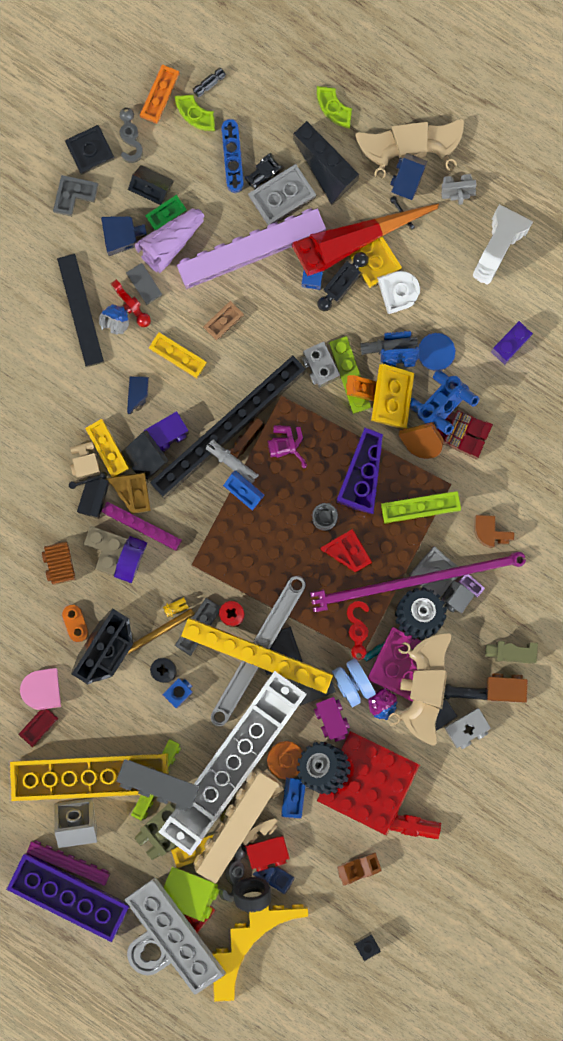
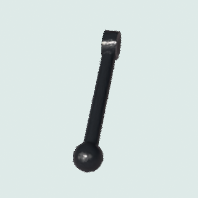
(394, 200)
(72, 485)

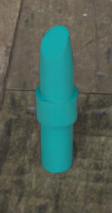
(374, 652)

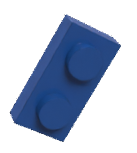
(243, 490)
(293, 798)

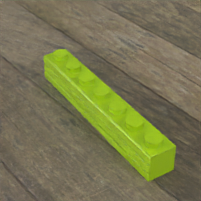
(144, 803)

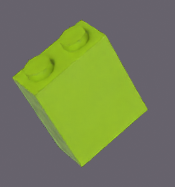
(191, 893)

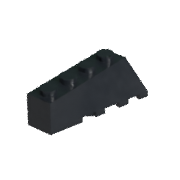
(327, 165)

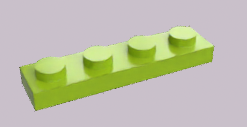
(347, 366)
(421, 507)

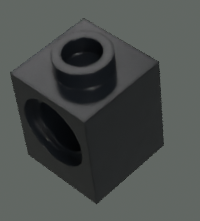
(367, 946)

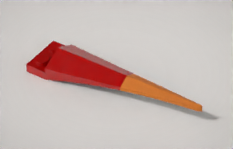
(333, 245)

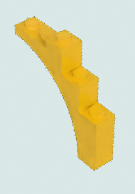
(242, 940)

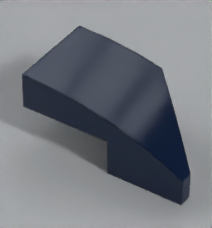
(137, 392)
(276, 878)

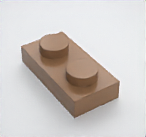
(223, 321)

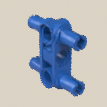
(443, 401)

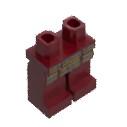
(464, 434)

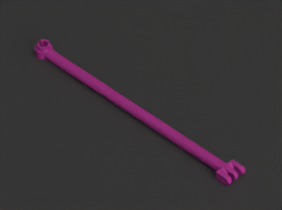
(414, 580)

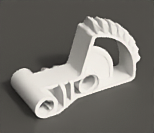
(507, 229)

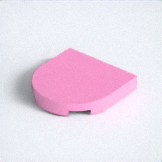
(41, 689)

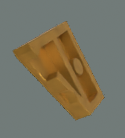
(132, 491)

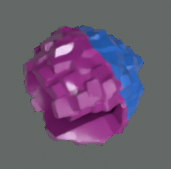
(382, 704)

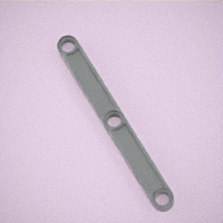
(264, 638)

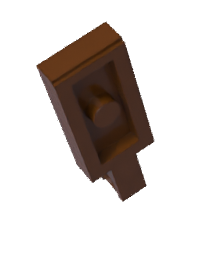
(245, 441)

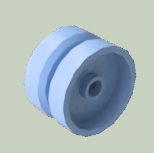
(352, 683)

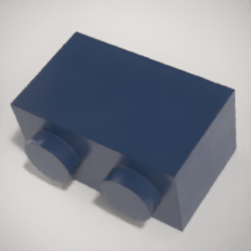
(409, 176)

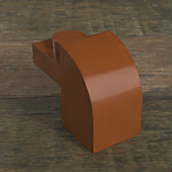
(485, 532)
(359, 868)

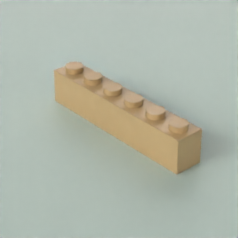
(236, 825)

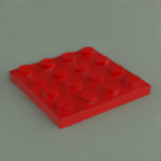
(374, 786)

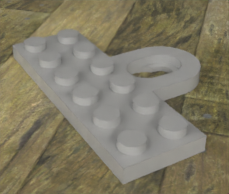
(174, 936)

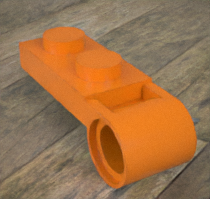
(361, 387)

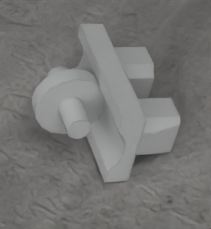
(458, 190)

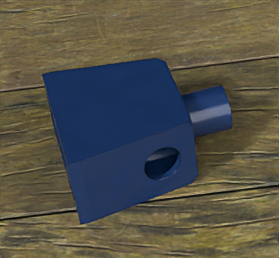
(121, 234)

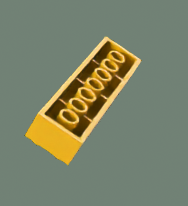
(76, 776)

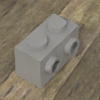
(320, 364)

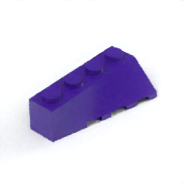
(361, 479)

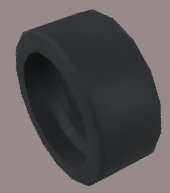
(248, 885)

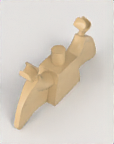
(411, 139)
(426, 687)

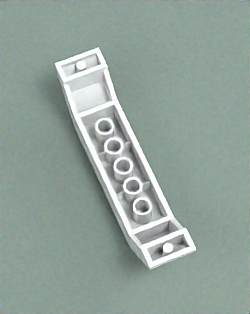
(234, 762)

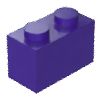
(511, 342)
(168, 431)

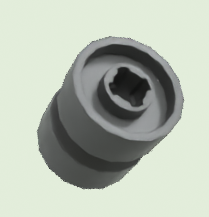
(324, 516)

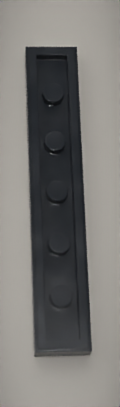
(80, 310)

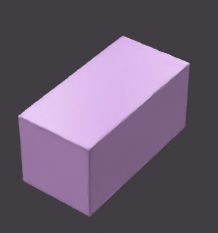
(472, 585)

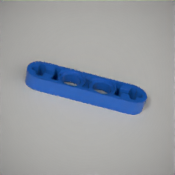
(232, 156)

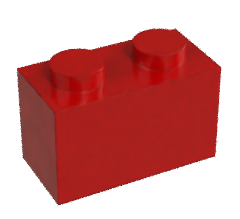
(267, 852)

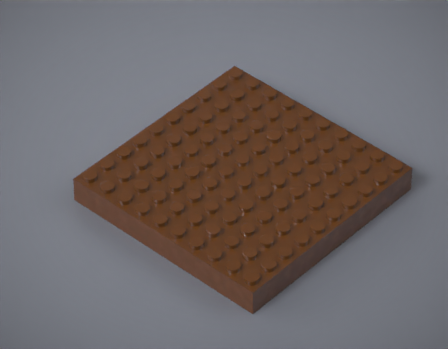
(277, 539)

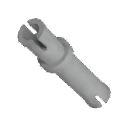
(231, 461)

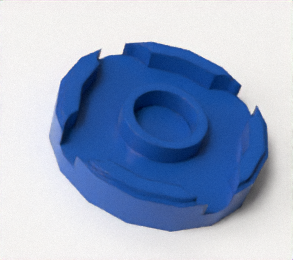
(436, 351)

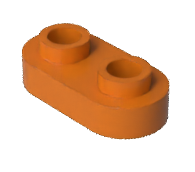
(74, 623)

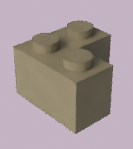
(110, 548)

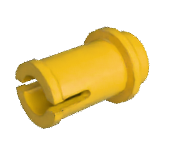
(173, 608)

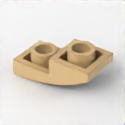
(264, 827)

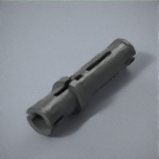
(377, 346)

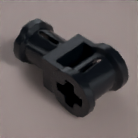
(265, 170)

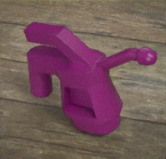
(282, 446)

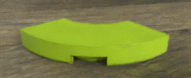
(332, 108)
(194, 114)

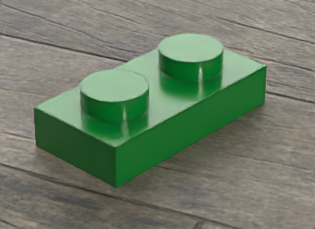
(166, 212)

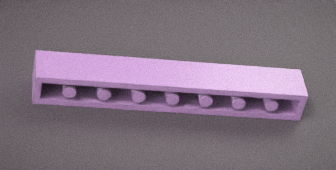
(249, 249)

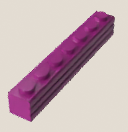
(141, 526)
(68, 862)

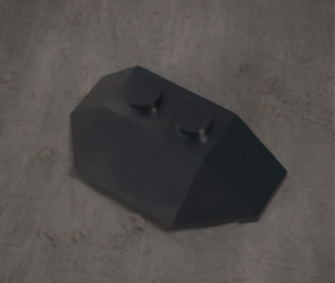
(104, 649)

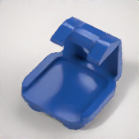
(405, 356)

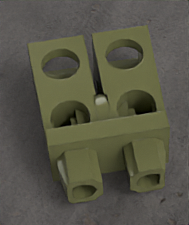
(511, 653)
(151, 830)

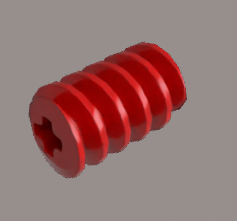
(231, 606)

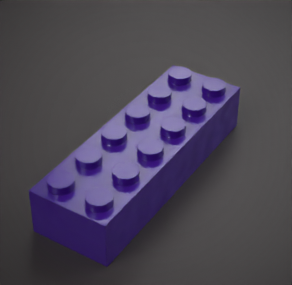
(68, 897)

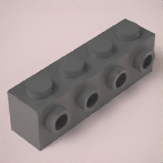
(159, 784)

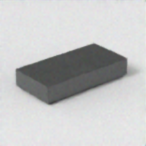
(144, 283)

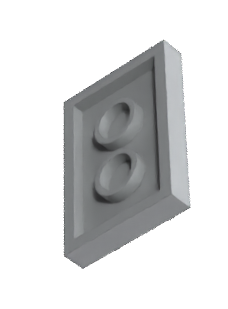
(282, 195)

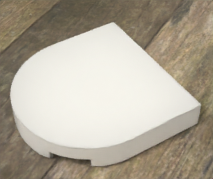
(398, 290)

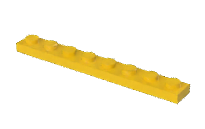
(257, 655)

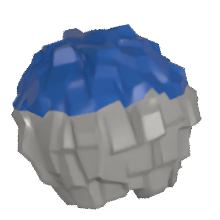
(115, 319)

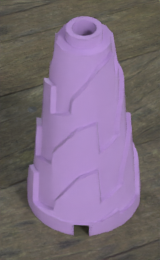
(165, 243)

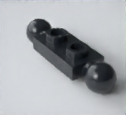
(342, 281)

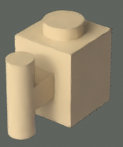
(86, 464)

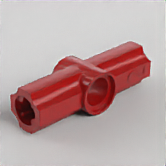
(416, 826)

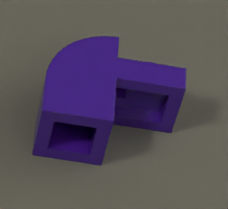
(130, 559)

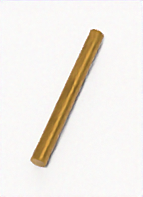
(162, 629)

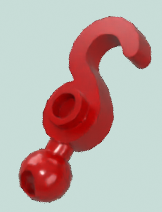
(131, 305)
(358, 631)

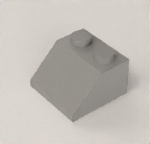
(75, 823)

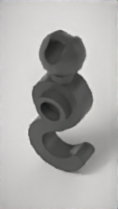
(129, 134)
(233, 873)

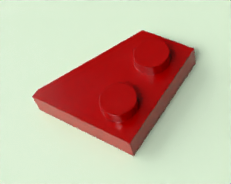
(348, 551)

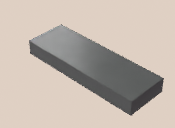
(206, 614)

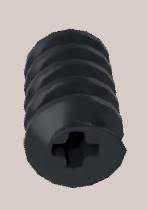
(158, 664)

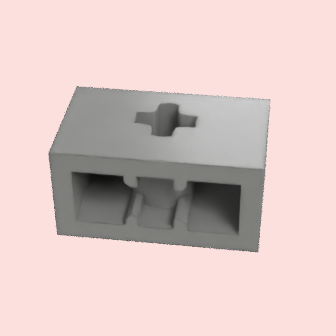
(473, 719)

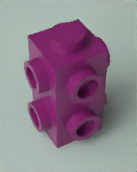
(334, 725)

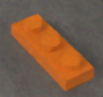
(159, 94)

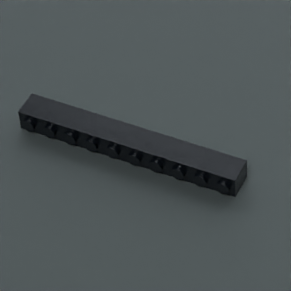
(228, 426)

